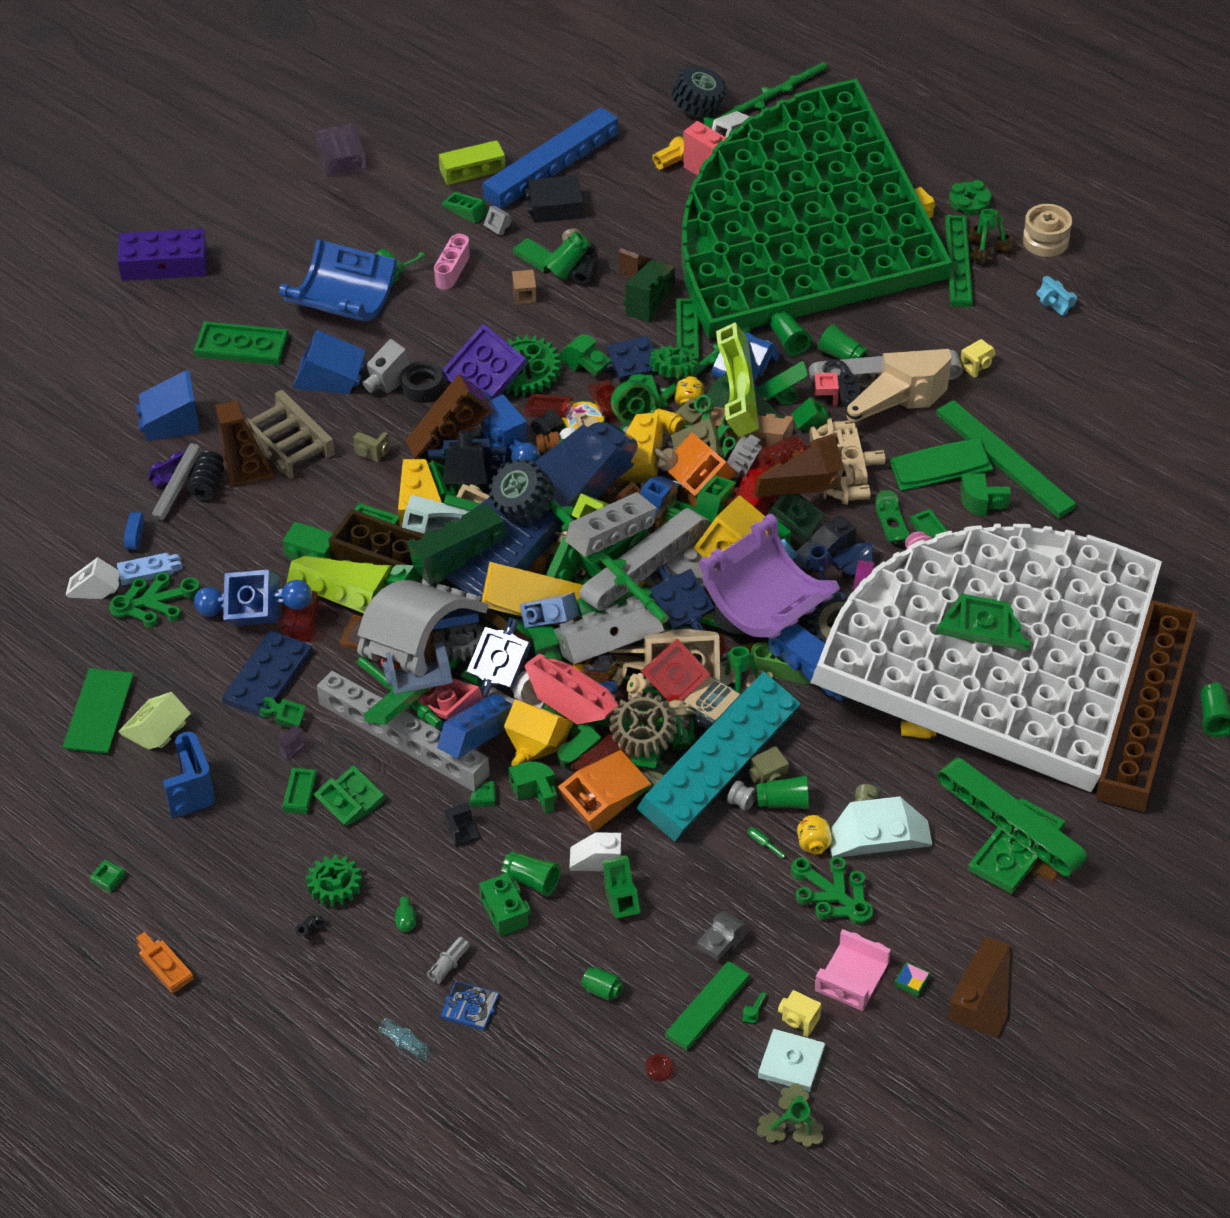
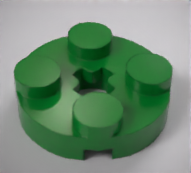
(961, 194)

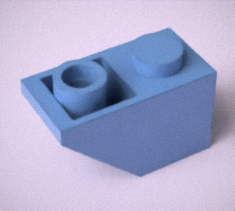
(549, 610)

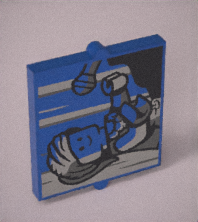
(469, 1005)

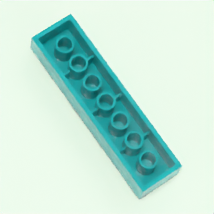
(718, 756)

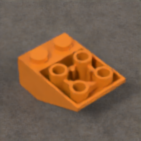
(698, 464)
(604, 789)

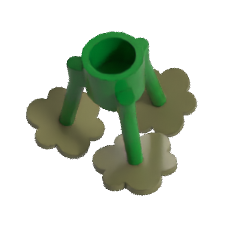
(797, 1113)

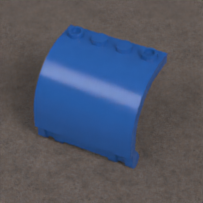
(344, 282)

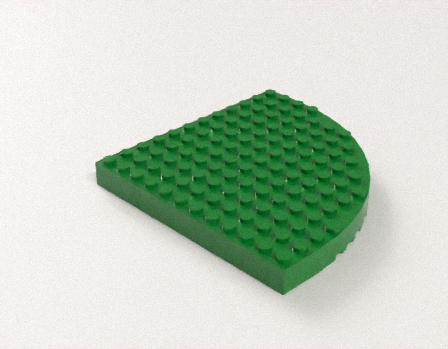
(804, 215)

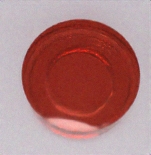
(658, 1067)

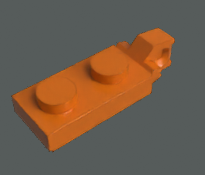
(164, 963)

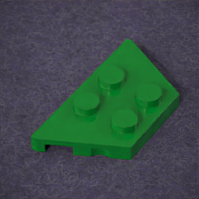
(983, 622)

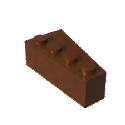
(457, 409)
(241, 449)

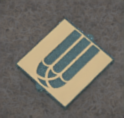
(711, 699)

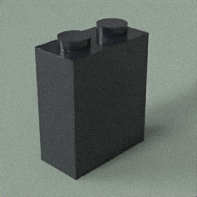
(554, 198)

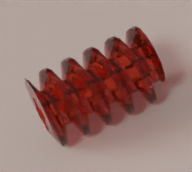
(780, 452)

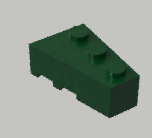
(648, 290)

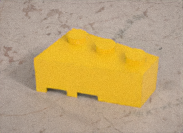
(416, 481)

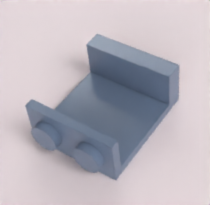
(437, 673)

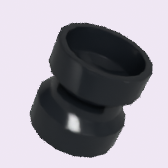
(547, 423)

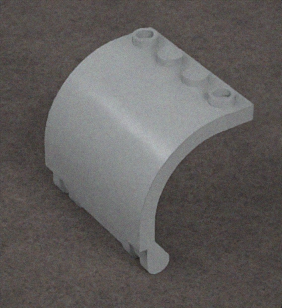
(403, 618)

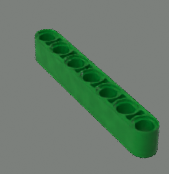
(1012, 817)

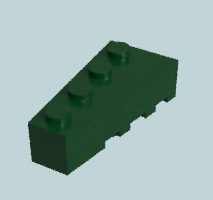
(456, 543)

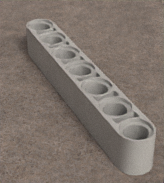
(869, 369)
(646, 557)

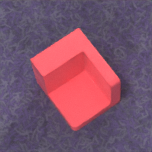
(827, 385)

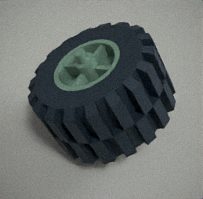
(699, 91)
(521, 491)

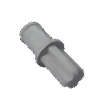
(448, 960)

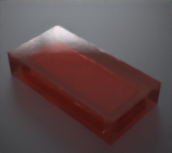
(540, 404)

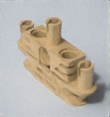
(854, 476)

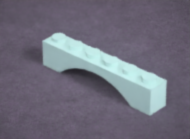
(428, 515)

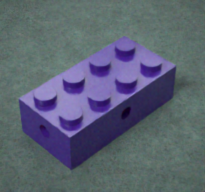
(162, 254)

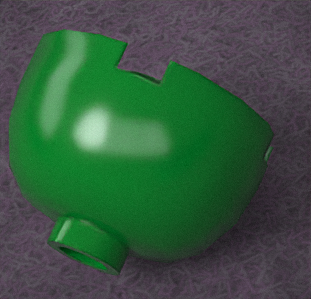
(632, 399)

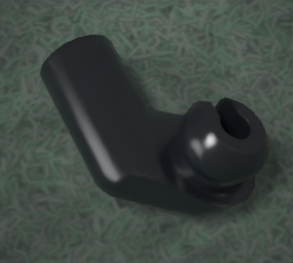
(310, 923)

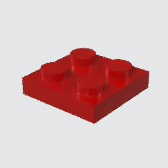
(675, 672)

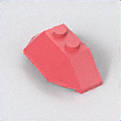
(569, 690)

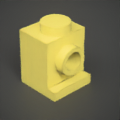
(976, 357)
(800, 1012)

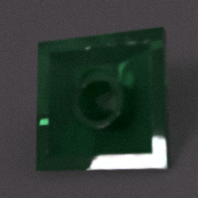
(796, 514)

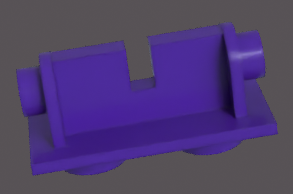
(163, 471)

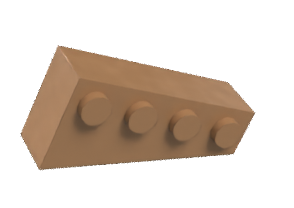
(770, 428)

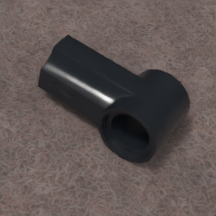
(586, 265)

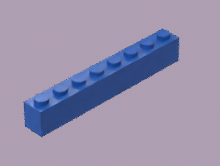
(550, 157)

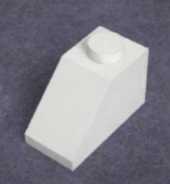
(93, 581)
(590, 852)

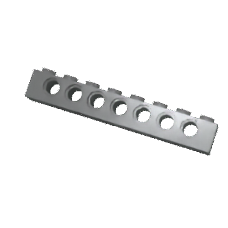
(402, 732)

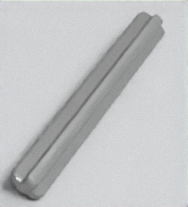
(176, 482)

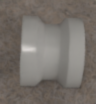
(742, 796)

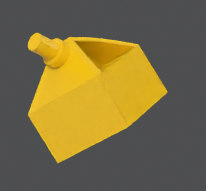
(535, 731)

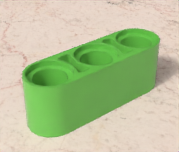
(778, 667)

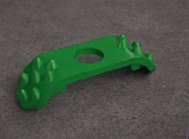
(888, 509)

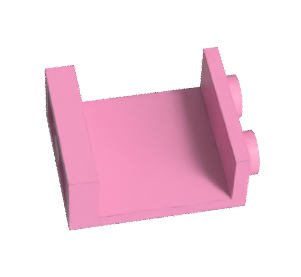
(853, 970)

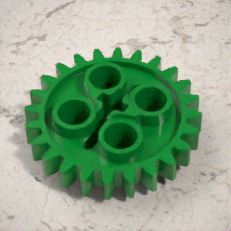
(542, 366)

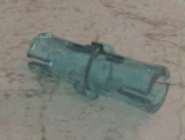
(403, 1038)

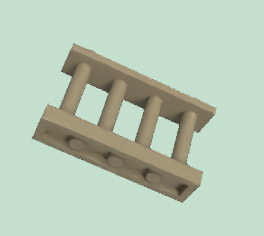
(297, 418)

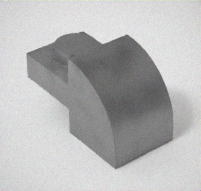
(723, 934)

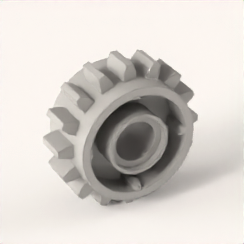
(744, 456)

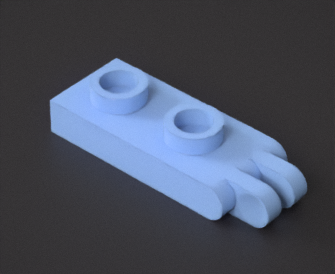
(148, 567)

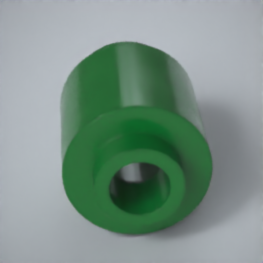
(602, 983)

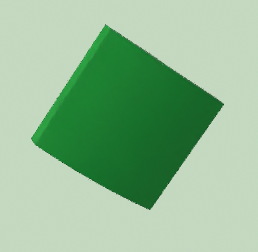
(350, 796)

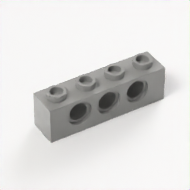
(610, 524)

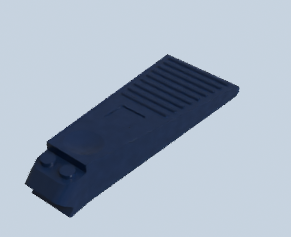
(579, 464)

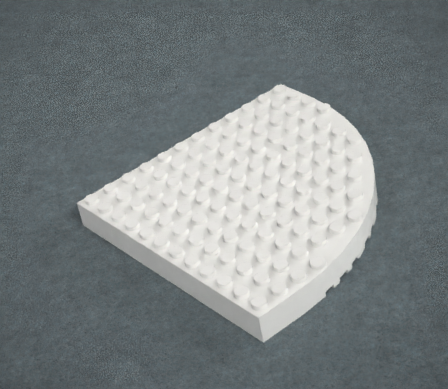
(1036, 707)

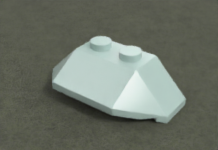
(878, 827)

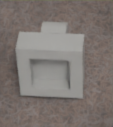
(497, 220)

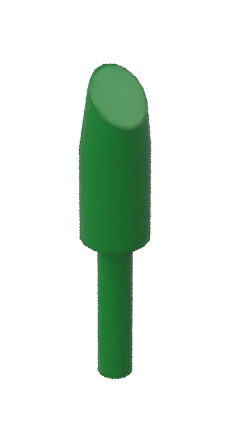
(764, 841)

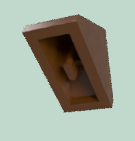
(631, 262)

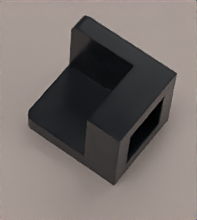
(460, 824)

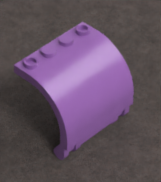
(760, 583)

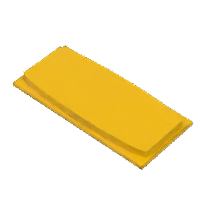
(510, 587)

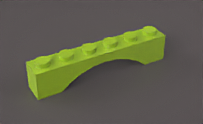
(741, 407)

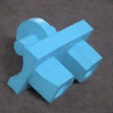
(1056, 296)

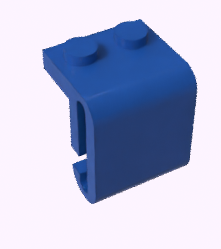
(760, 353)
(189, 790)

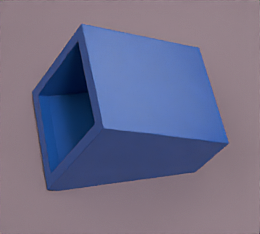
(330, 365)
(168, 409)

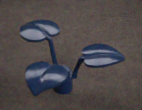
(844, 559)

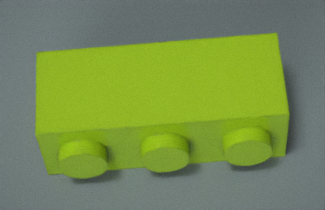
(472, 162)

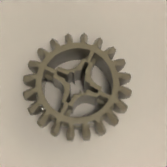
(633, 710)

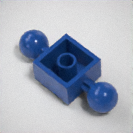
(508, 429)
(252, 597)

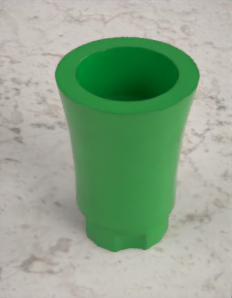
(567, 255)
(791, 335)
(840, 345)
(1215, 710)
(784, 793)
(532, 872)

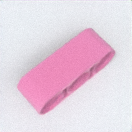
(452, 261)

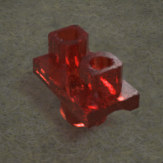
(602, 397)

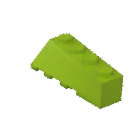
(341, 581)

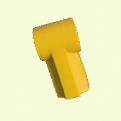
(671, 154)

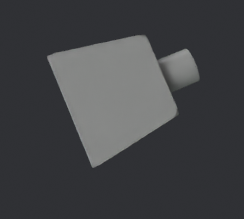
(387, 367)

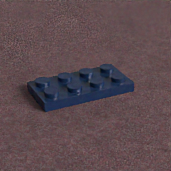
(267, 673)

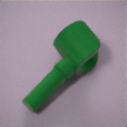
(751, 1012)

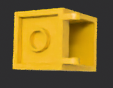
(729, 527)

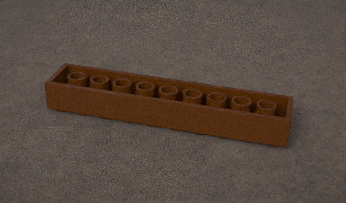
(1146, 706)

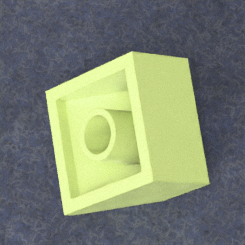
(156, 721)

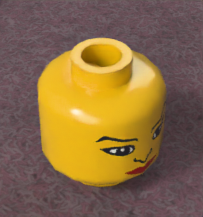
(688, 388)
(814, 834)

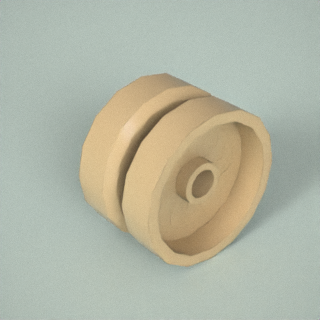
(1047, 230)

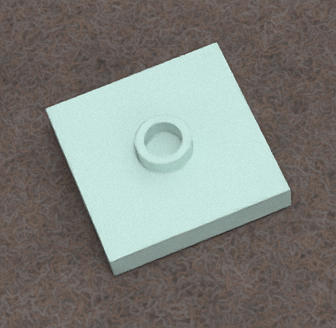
(791, 1059)

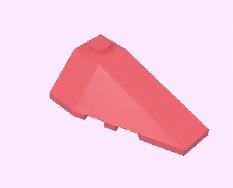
(451, 698)

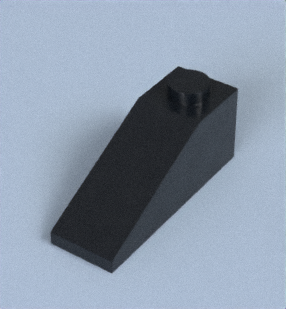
(833, 535)

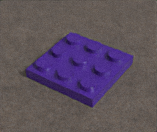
(486, 362)

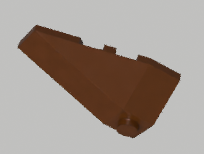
(806, 472)
(983, 990)

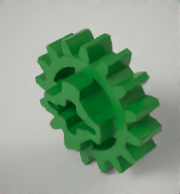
(673, 361)
(334, 880)

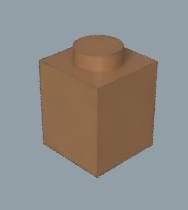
(524, 287)

